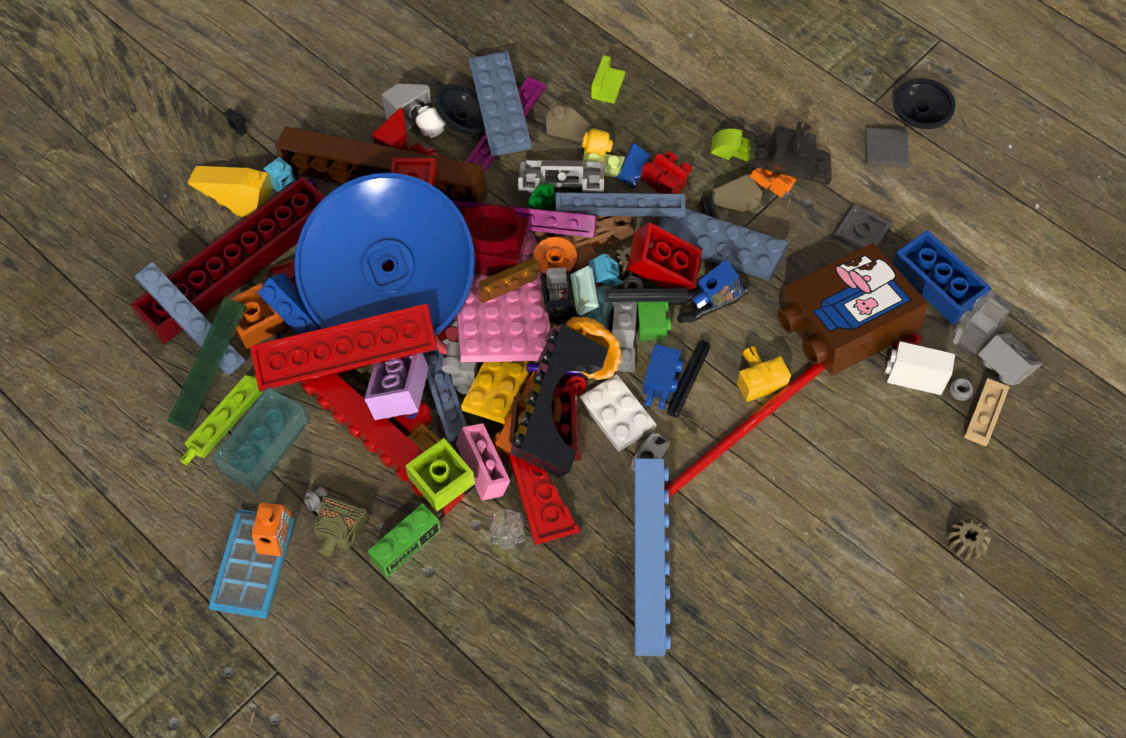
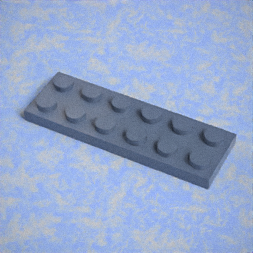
(500, 104)
(721, 240)

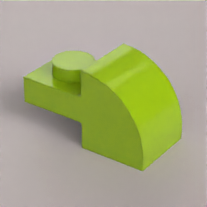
(730, 143)

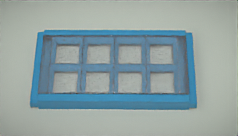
(245, 577)

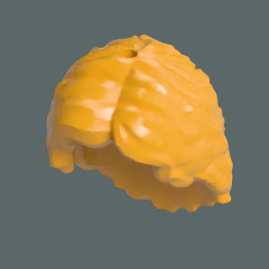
(595, 331)

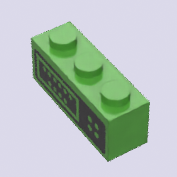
(404, 540)

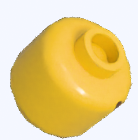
(597, 142)

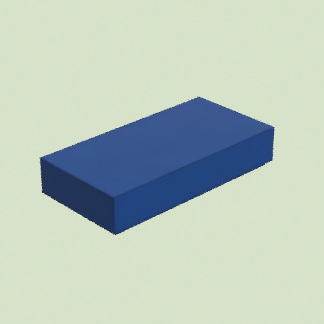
(632, 165)

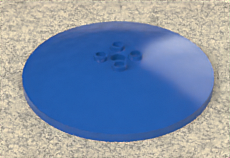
(379, 222)

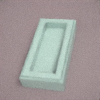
(584, 290)

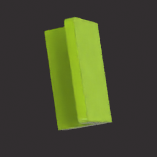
(607, 82)

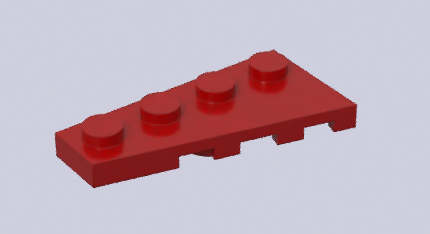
(542, 505)

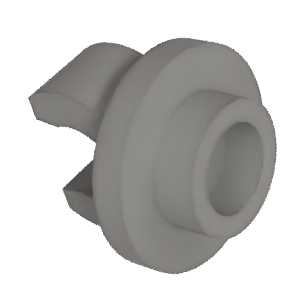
(314, 499)

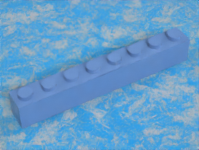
(649, 558)

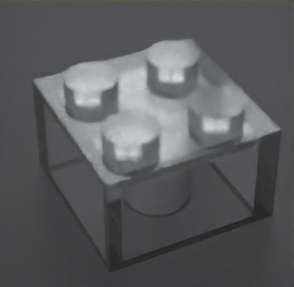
(981, 324)

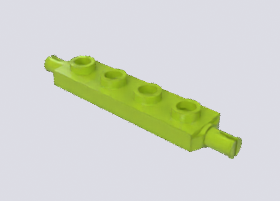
(222, 419)

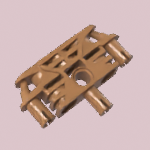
(608, 232)

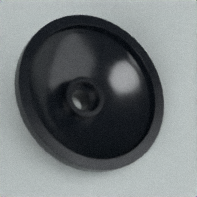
(924, 103)
(459, 109)

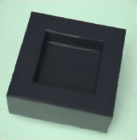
(236, 121)

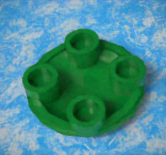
(543, 197)

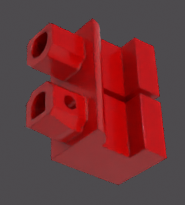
(665, 174)

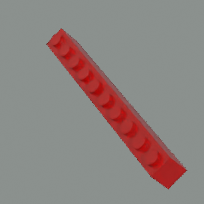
(377, 435)

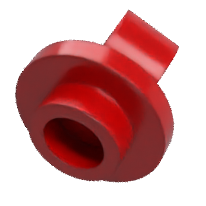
(576, 380)

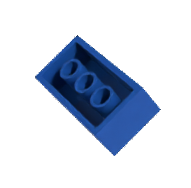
(940, 276)

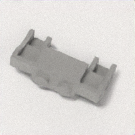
(562, 174)

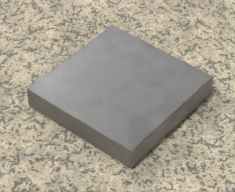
(886, 147)
(861, 228)

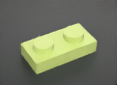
(612, 162)

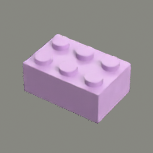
(397, 387)

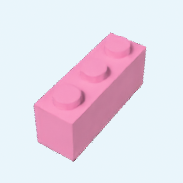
(483, 460)

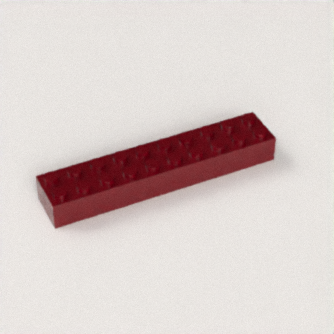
(234, 257)

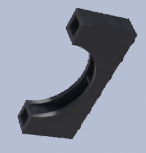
(537, 437)

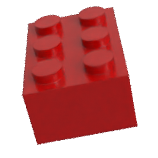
(664, 258)

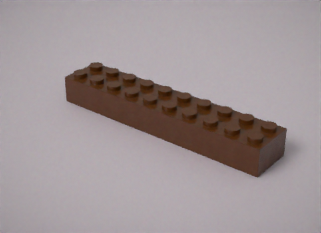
(347, 159)

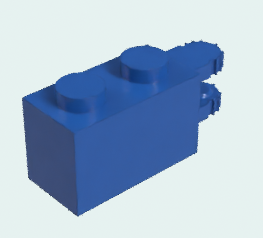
(661, 374)

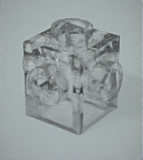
(506, 528)

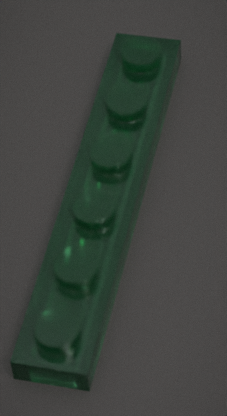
(207, 363)

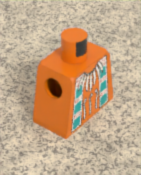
(272, 524)

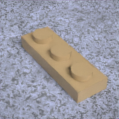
(986, 412)

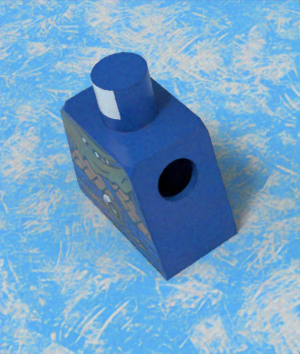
(719, 286)

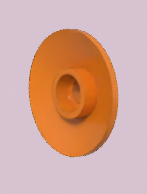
(552, 249)

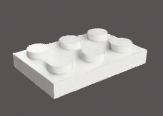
(617, 413)

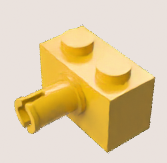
(762, 377)

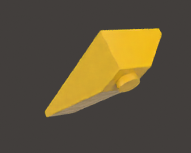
(236, 188)

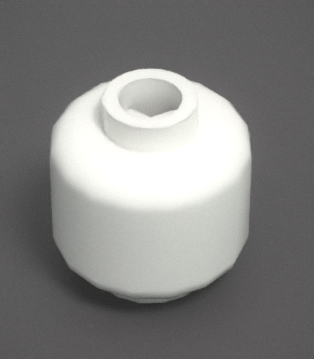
(429, 122)

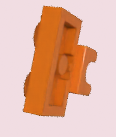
(779, 182)

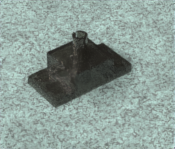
(791, 154)

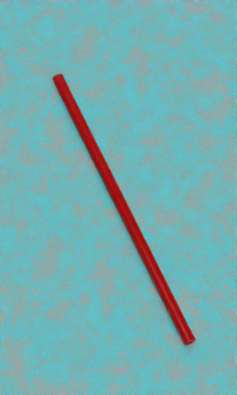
(744, 428)

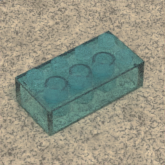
(261, 440)

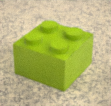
(440, 474)

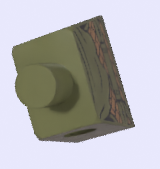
(338, 524)

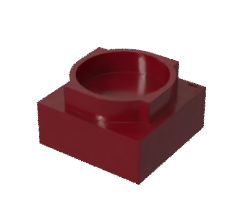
(497, 237)

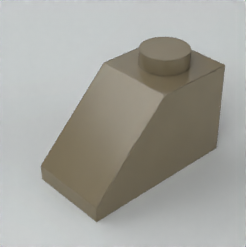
(566, 123)
(738, 194)

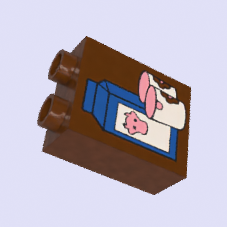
(851, 309)

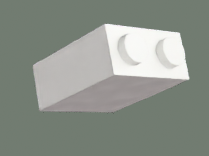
(920, 368)

